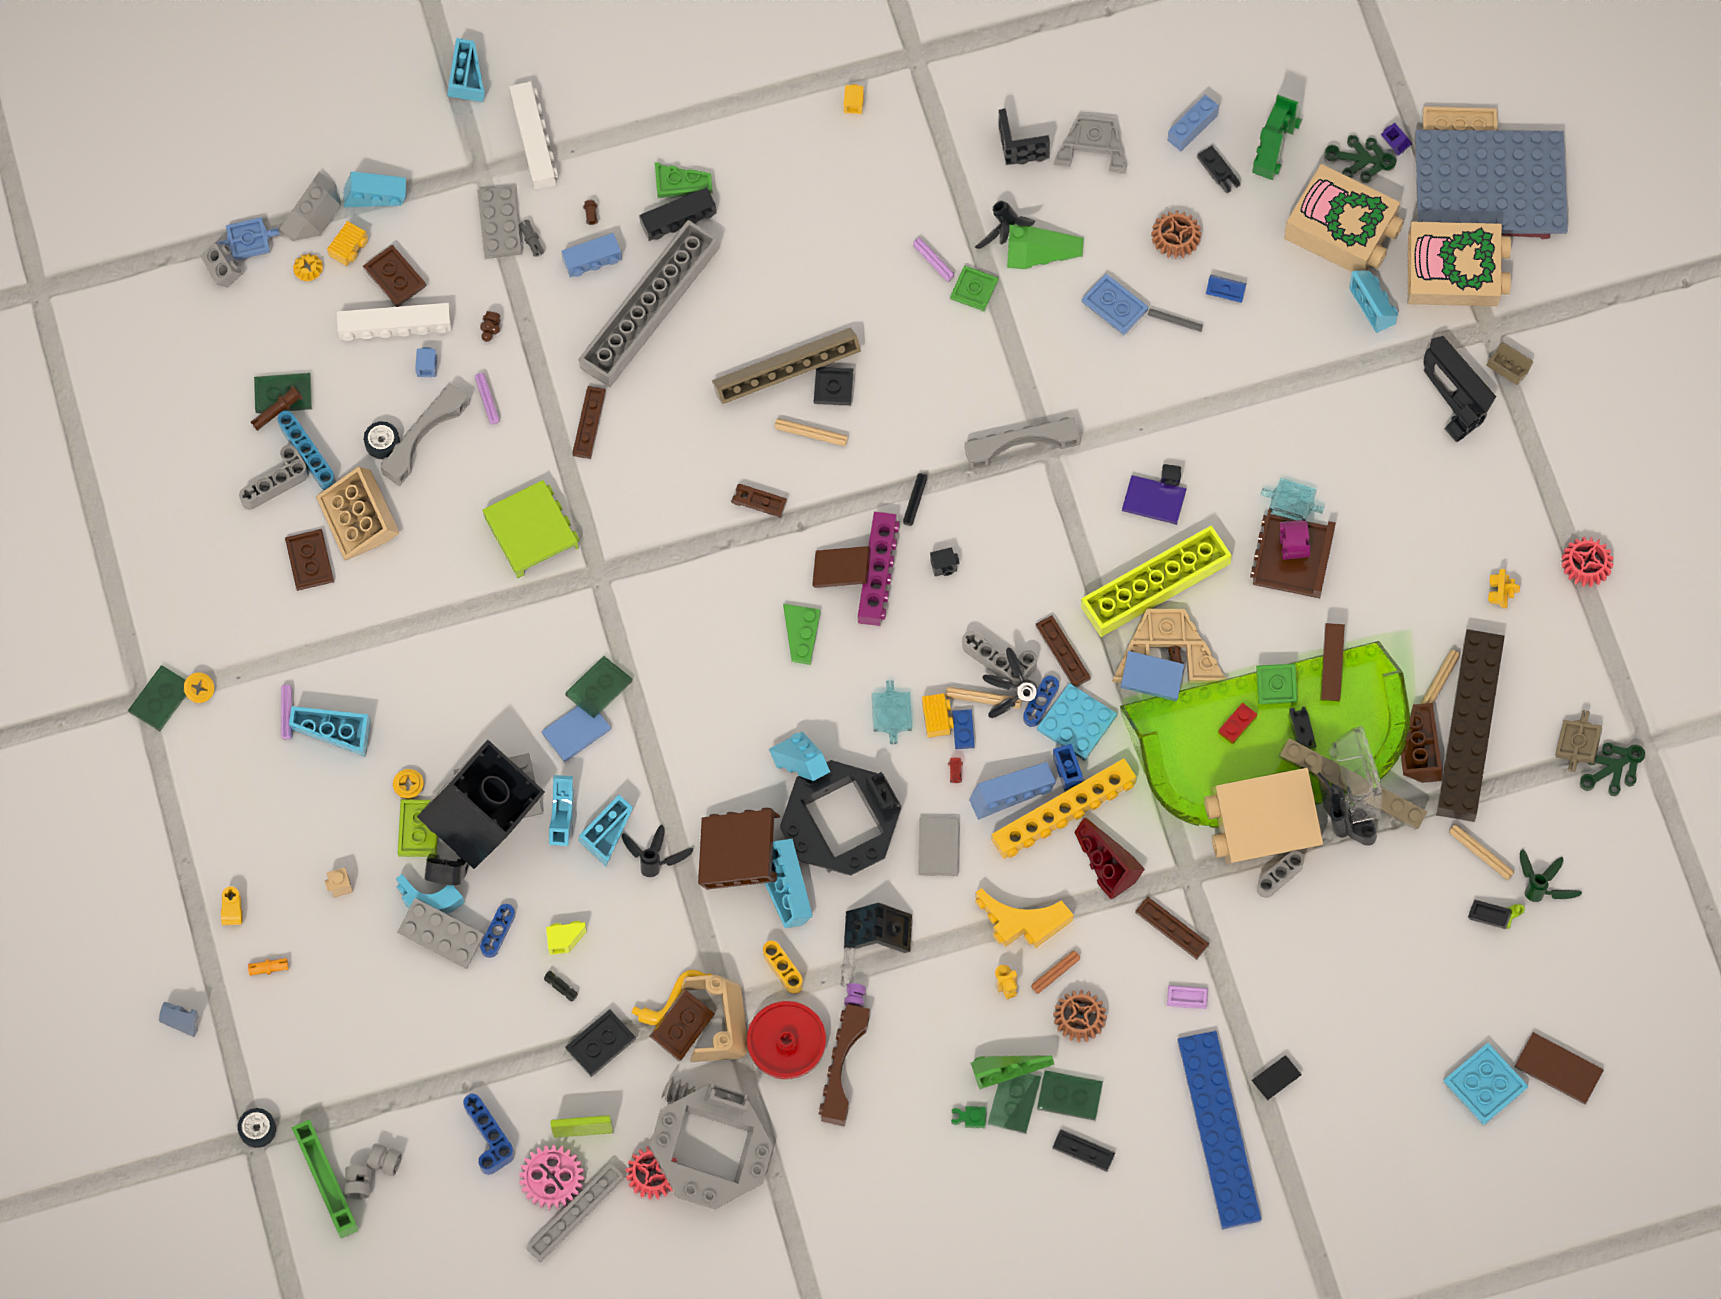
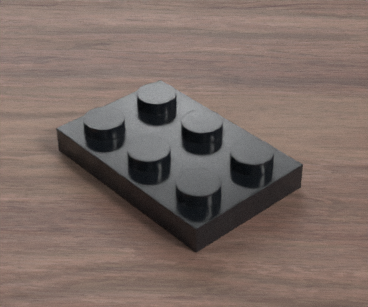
(600, 1043)

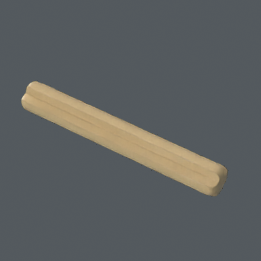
(811, 432)
(1441, 677)
(978, 696)
(1481, 852)

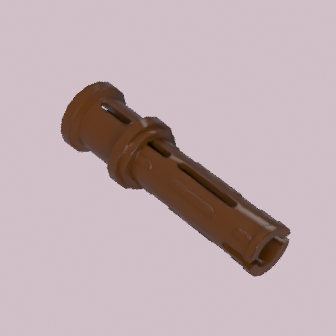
(284, 403)

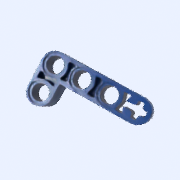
(486, 1130)

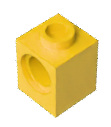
(853, 99)

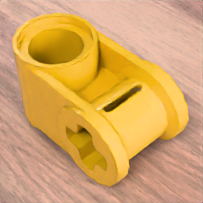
(231, 909)

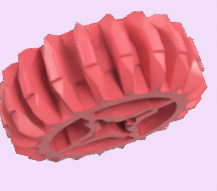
(1574, 553)
(649, 1180)

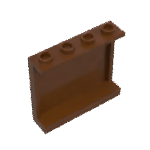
(1298, 575)
(737, 849)

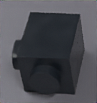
(944, 562)

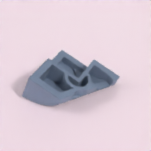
(179, 1018)

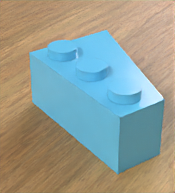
(465, 73)
(606, 829)

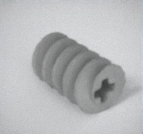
(676, 1091)

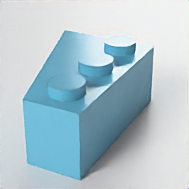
(374, 190)
(801, 756)

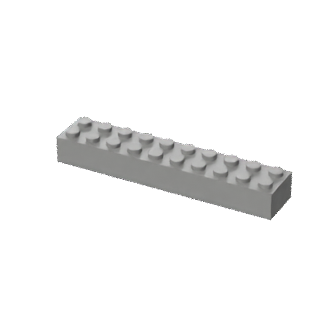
(648, 303)

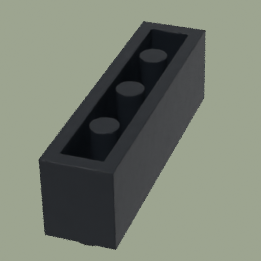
(675, 214)

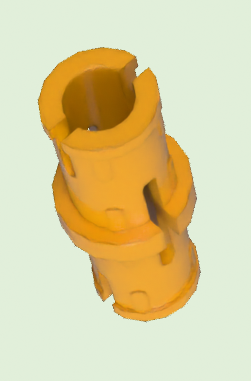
(268, 966)

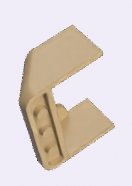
(733, 1041)

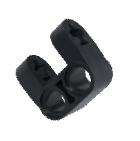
(444, 870)

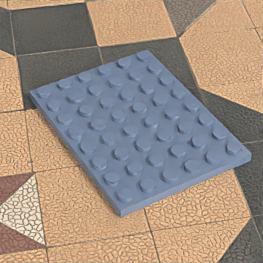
(1492, 179)

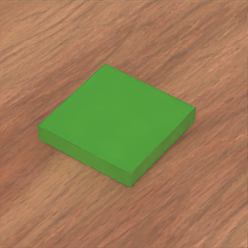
(974, 288)
(1276, 683)

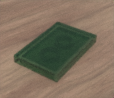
(270, 387)
(598, 687)
(159, 698)
(1069, 1095)
(1015, 1103)

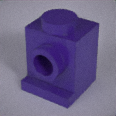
(1396, 138)

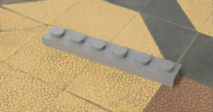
(575, 1212)

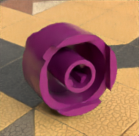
(1294, 539)

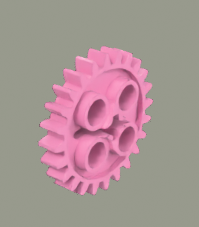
(565, 1165)

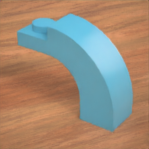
(562, 810)
(445, 900)

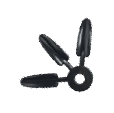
(1006, 217)
(1006, 684)
(649, 858)

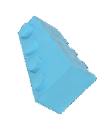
(337, 728)
(789, 891)

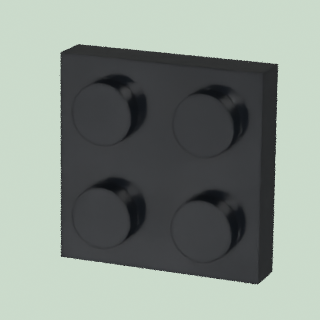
(833, 386)

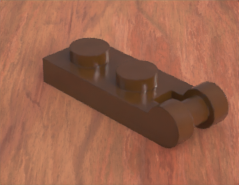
(759, 500)

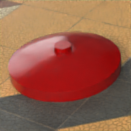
(786, 1040)

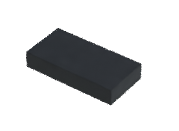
(1490, 914)

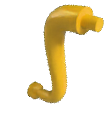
(654, 1017)

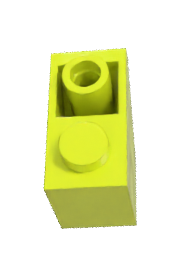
(564, 937)

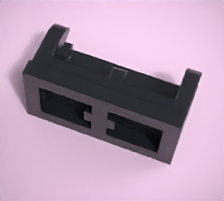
(1302, 727)

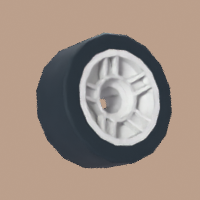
(377, 431)
(254, 1118)

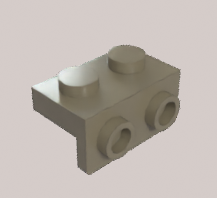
(1510, 363)

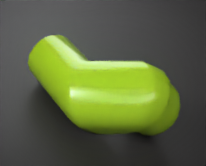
(1517, 910)

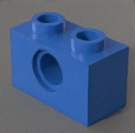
(1067, 766)

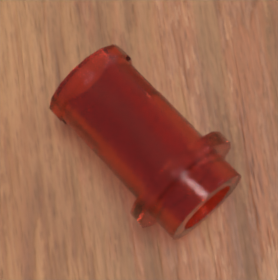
(955, 770)

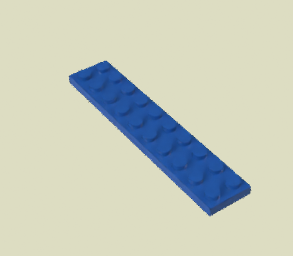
(1219, 1130)

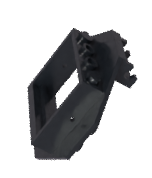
(806, 836)

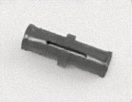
(531, 238)

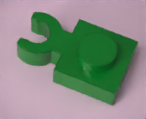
(973, 1117)

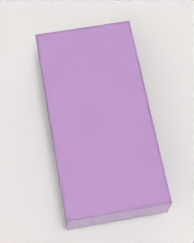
(1187, 997)

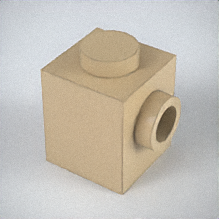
(338, 882)

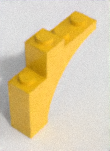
(1012, 922)

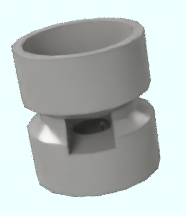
(382, 1159)
(357, 1184)

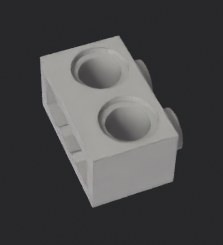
(224, 269)

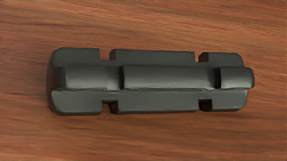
(560, 986)

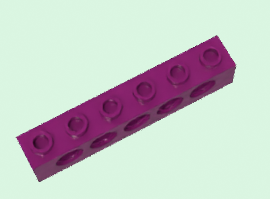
(881, 523)

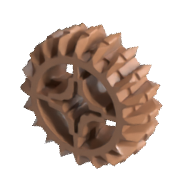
(1188, 228)
(1092, 1006)

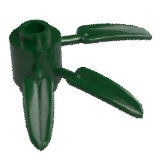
(1538, 883)

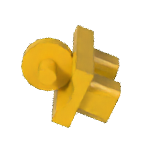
(1504, 588)
(1006, 981)

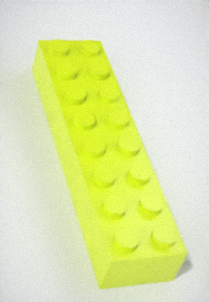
(1156, 581)

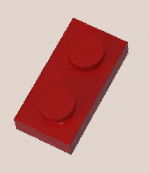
(1237, 723)

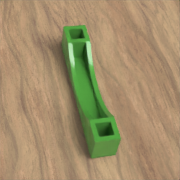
(325, 1179)

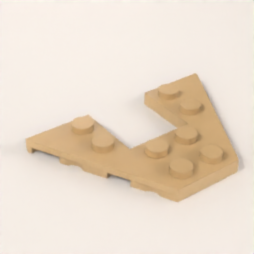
(1173, 629)

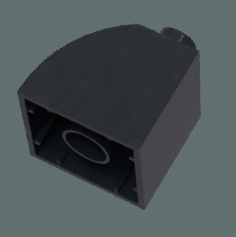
(481, 804)

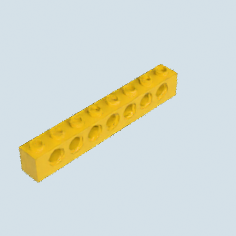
(1101, 780)

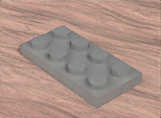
(499, 222)
(441, 933)

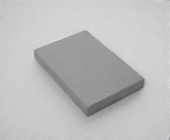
(938, 846)

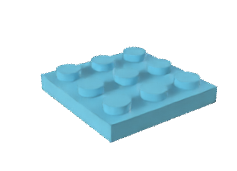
(1077, 720)
(1485, 1084)

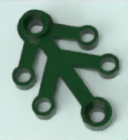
(1362, 158)
(1615, 766)

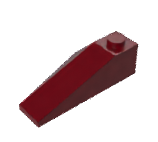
(1112, 863)

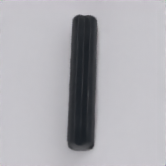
(915, 499)

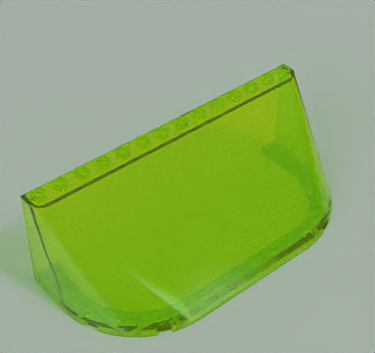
(1188, 756)

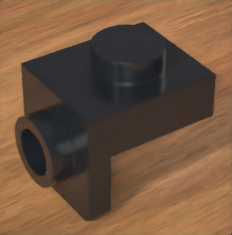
(1170, 475)

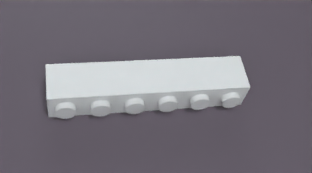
(532, 135)
(394, 321)

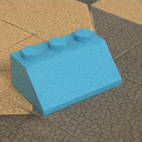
(1372, 300)

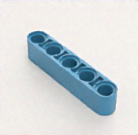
(303, 443)

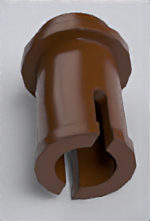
(590, 211)
(1175, 657)

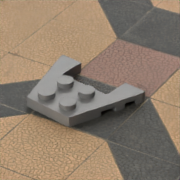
(1093, 135)

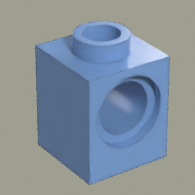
(426, 362)

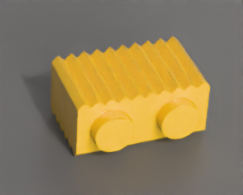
(347, 243)
(936, 715)

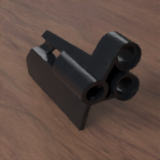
(1472, 395)
(1336, 807)

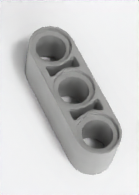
(1277, 882)

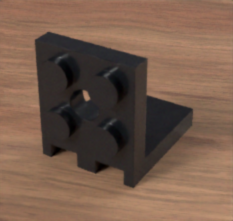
(1021, 150)
(877, 927)

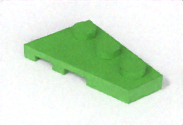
(680, 182)
(801, 631)

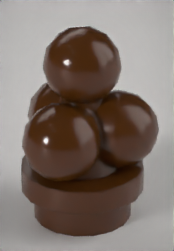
(490, 325)

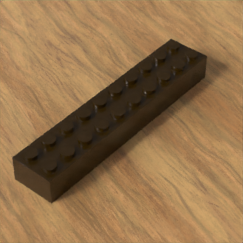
(1470, 725)

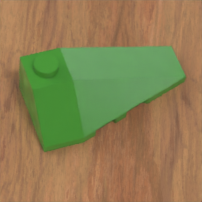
(1039, 246)
(998, 1069)

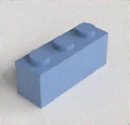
(1193, 123)
(591, 255)

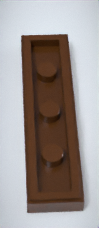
(589, 422)
(1063, 651)
(1332, 662)
(1172, 928)

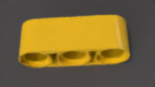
(784, 976)

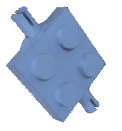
(248, 238)

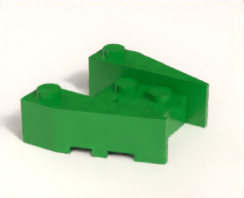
(1282, 119)

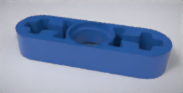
(1042, 687)
(500, 938)

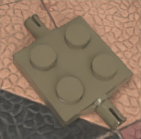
(1578, 741)

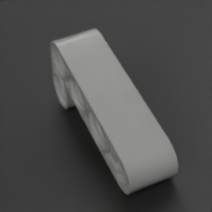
(271, 480)
(997, 656)

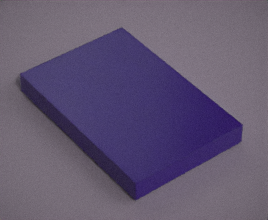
(1154, 500)

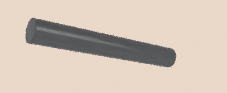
(1174, 319)

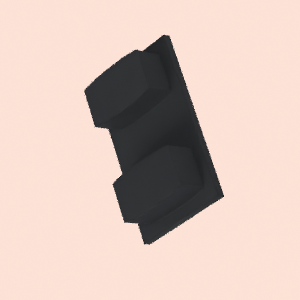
(1276, 1077)

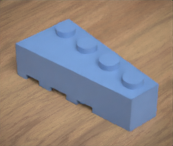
(1011, 789)

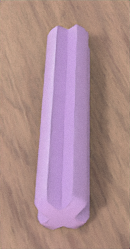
(933, 259)
(487, 398)
(286, 704)

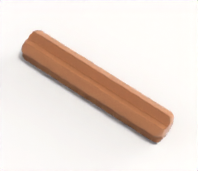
(1055, 972)

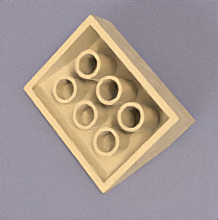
(357, 513)

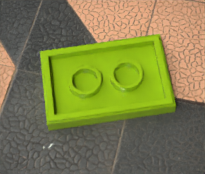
(414, 836)
(581, 1126)

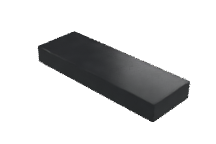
(1083, 1150)

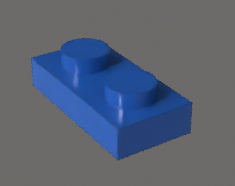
(1226, 288)
(963, 729)

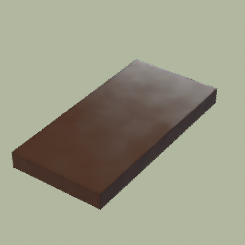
(1559, 1068)

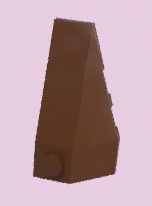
(1421, 753)

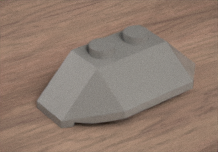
(313, 210)

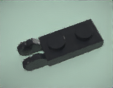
(1217, 168)

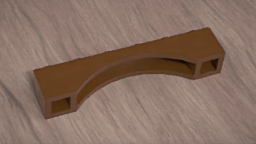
(854, 1026)

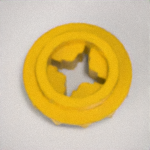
(305, 274)
(206, 684)
(402, 778)

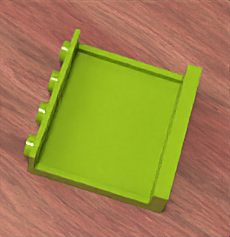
(530, 527)

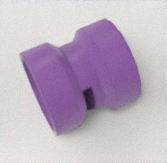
(855, 994)

